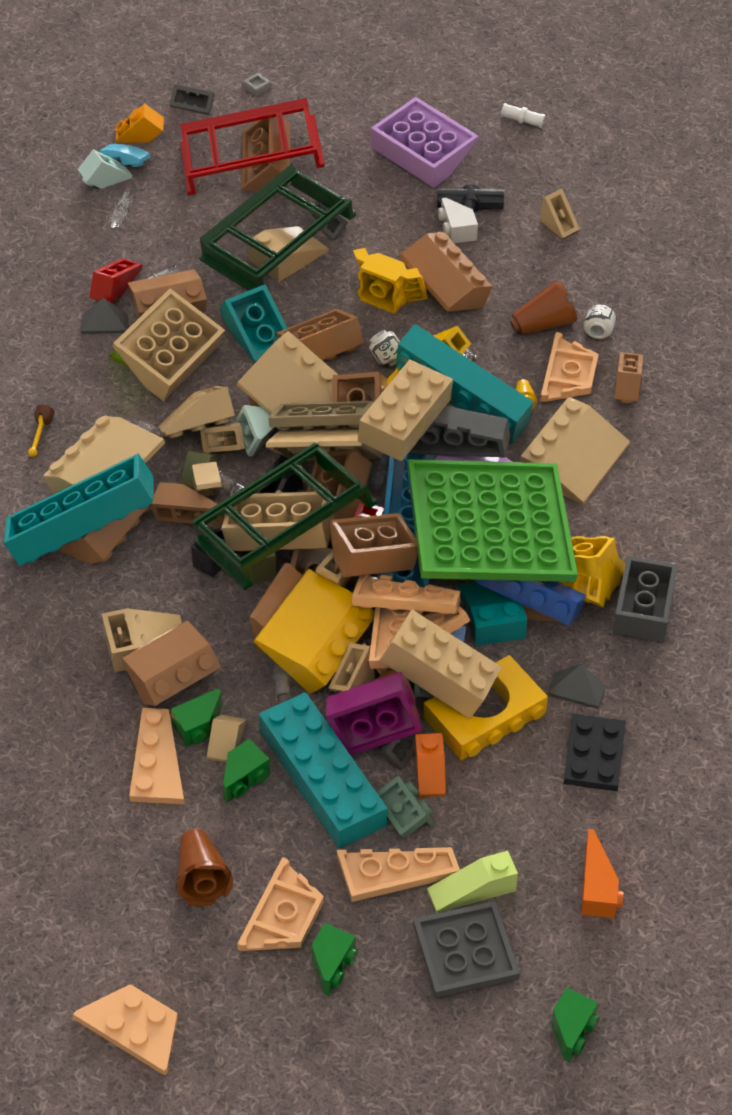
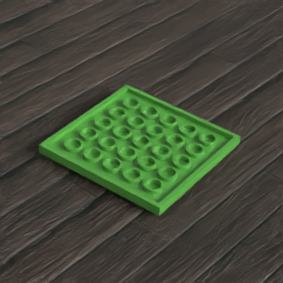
(490, 521)

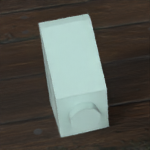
(102, 170)
(254, 427)

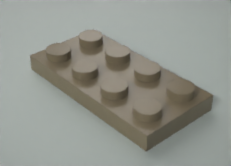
(319, 414)

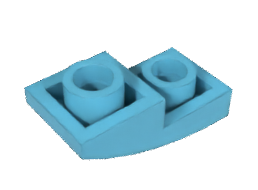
(127, 154)

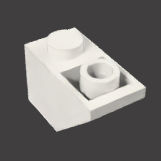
(458, 221)

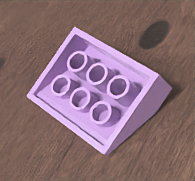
(422, 141)

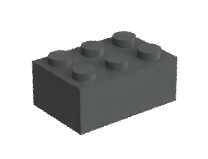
(645, 599)

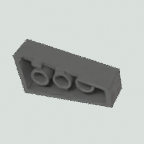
(464, 434)

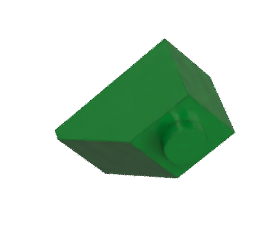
(195, 717)

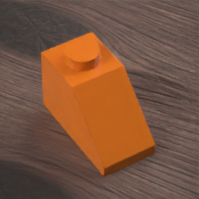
(430, 764)

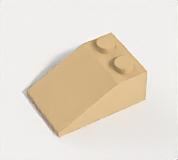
(279, 238)

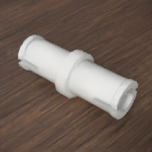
(522, 115)

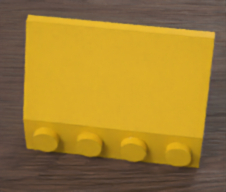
(313, 630)

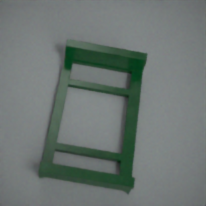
(241, 272)
(238, 567)

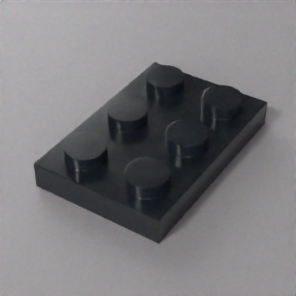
(594, 752)

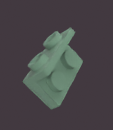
(404, 807)

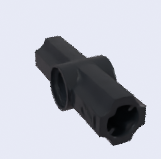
(473, 197)

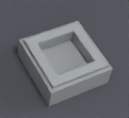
(257, 84)

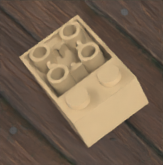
(202, 407)
(132, 628)

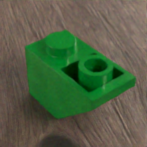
(243, 769)
(331, 954)
(571, 1021)

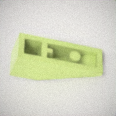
(476, 882)

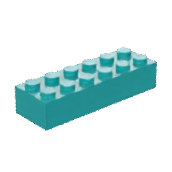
(472, 385)
(79, 510)
(323, 770)

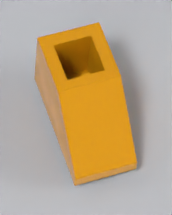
(140, 127)

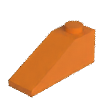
(600, 882)

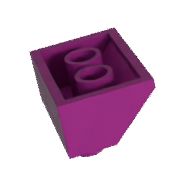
(373, 714)

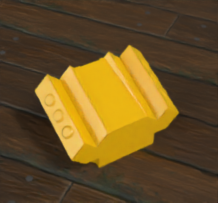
(387, 281)
(597, 568)

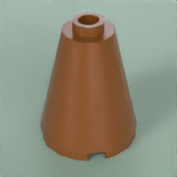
(545, 311)
(201, 870)

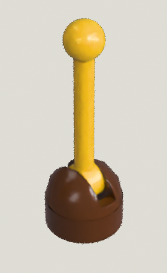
(43, 416)

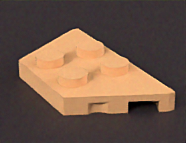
(569, 370)
(283, 912)
(133, 1024)

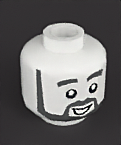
(599, 321)
(384, 347)

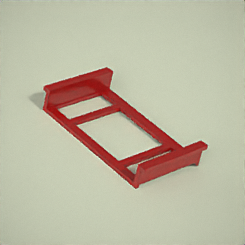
(242, 117)

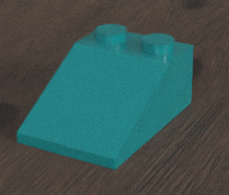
(253, 320)
(492, 615)

